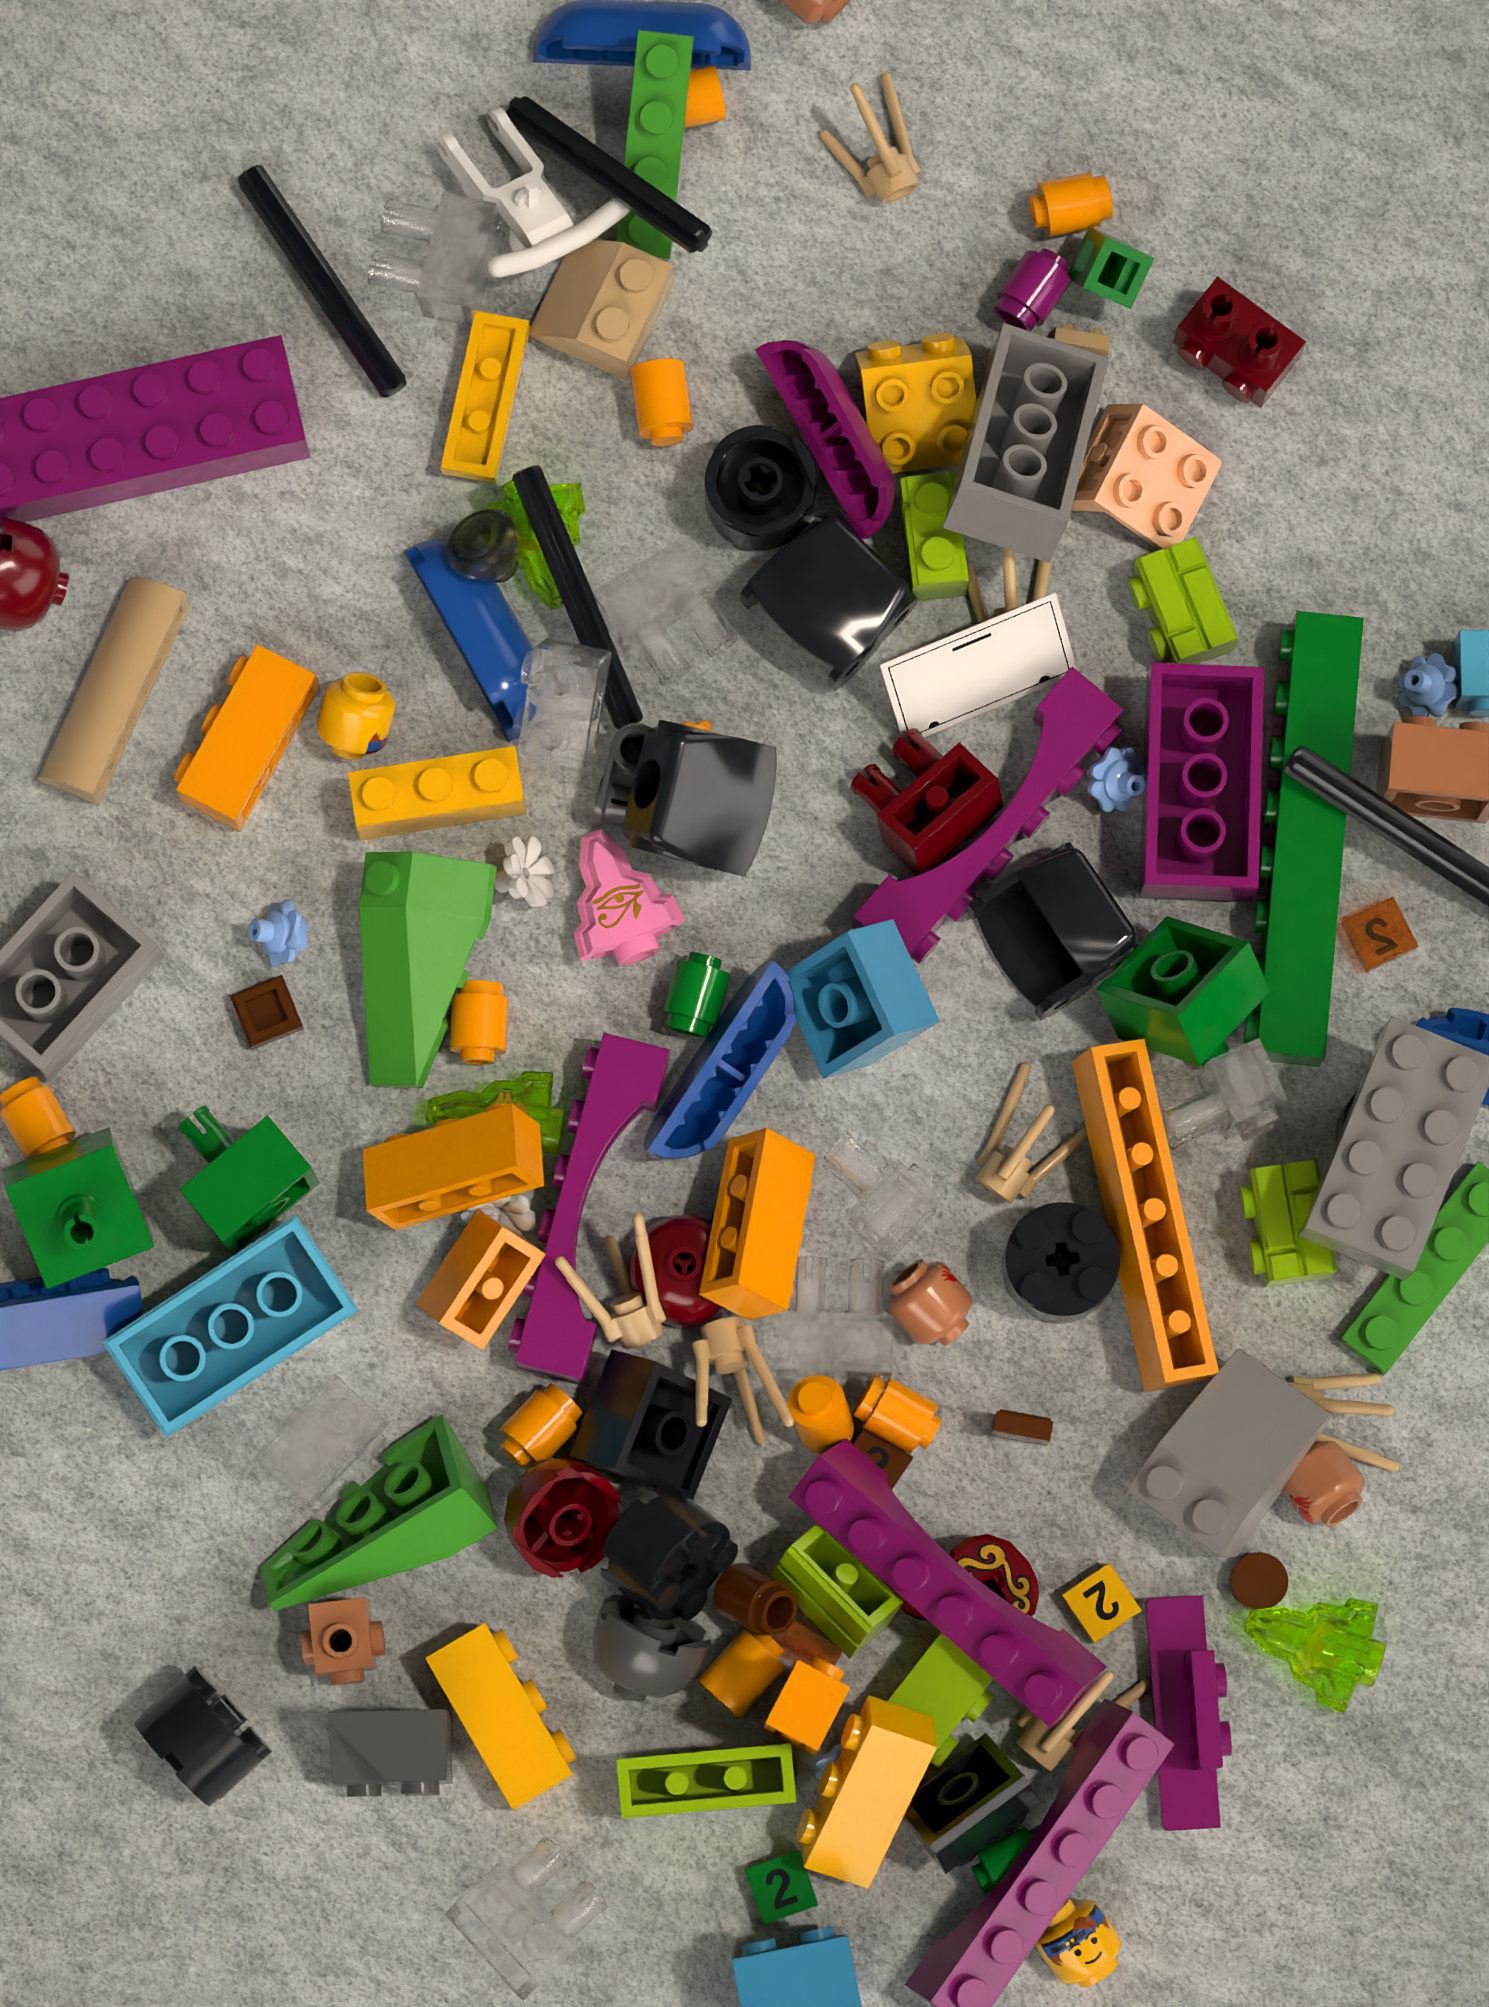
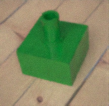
(1184, 991)
(245, 1180)
(77, 1208)

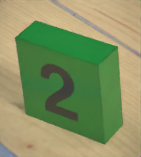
(781, 1887)

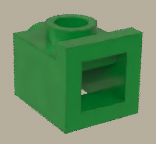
(1109, 267)

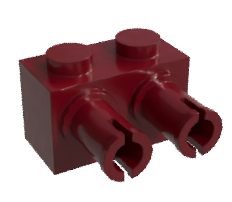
(1238, 343)
(936, 810)

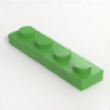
(656, 128)
(1402, 1306)

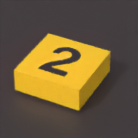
(1101, 1603)

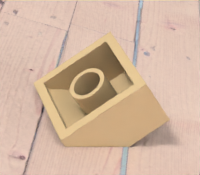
(604, 305)

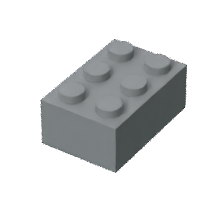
(68, 974)

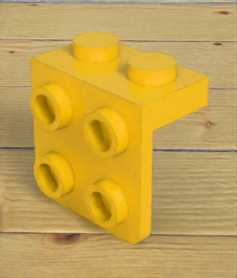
(918, 400)

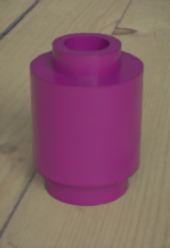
(1033, 289)

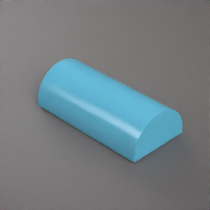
(230, 1326)

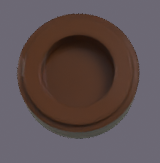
(1258, 1581)

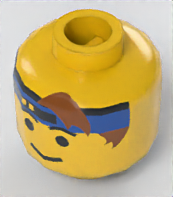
(356, 715)
(1080, 1944)

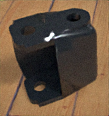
(832, 596)
(701, 797)
(1054, 929)

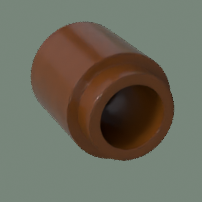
(755, 1600)

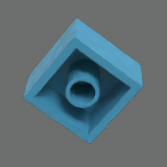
(859, 998)
(801, 1975)

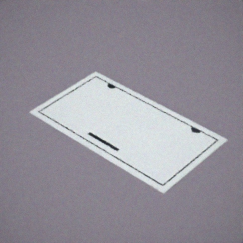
(979, 668)

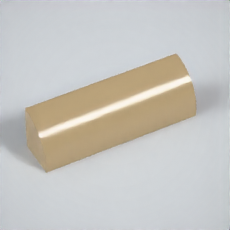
(115, 689)

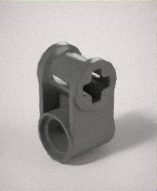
(618, 778)

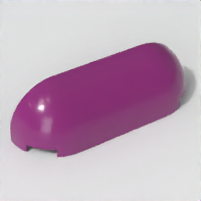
(833, 432)

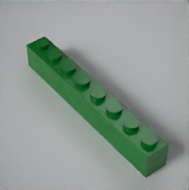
(1306, 839)

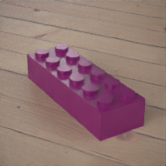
(148, 430)

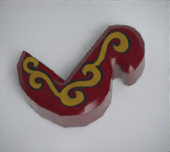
(998, 1561)

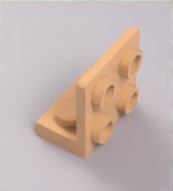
(1144, 474)

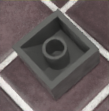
(391, 1749)

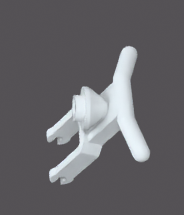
(536, 219)

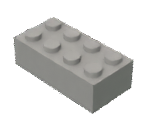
(1026, 443)
(1398, 1148)

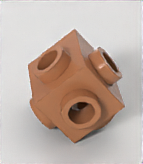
(337, 1618)

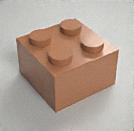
(1436, 769)

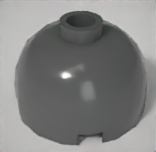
(646, 1653)

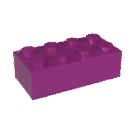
(1202, 782)

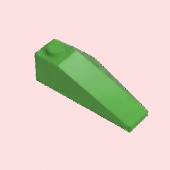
(415, 940)
(403, 1517)

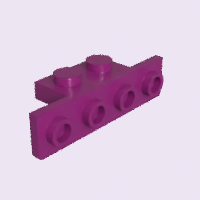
(1186, 1712)

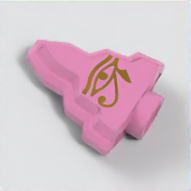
(619, 906)

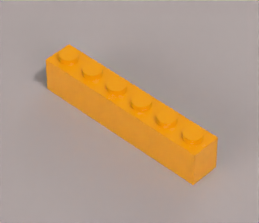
(1145, 1215)

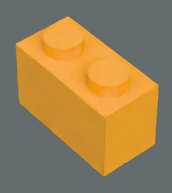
(480, 1279)

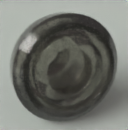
(484, 546)

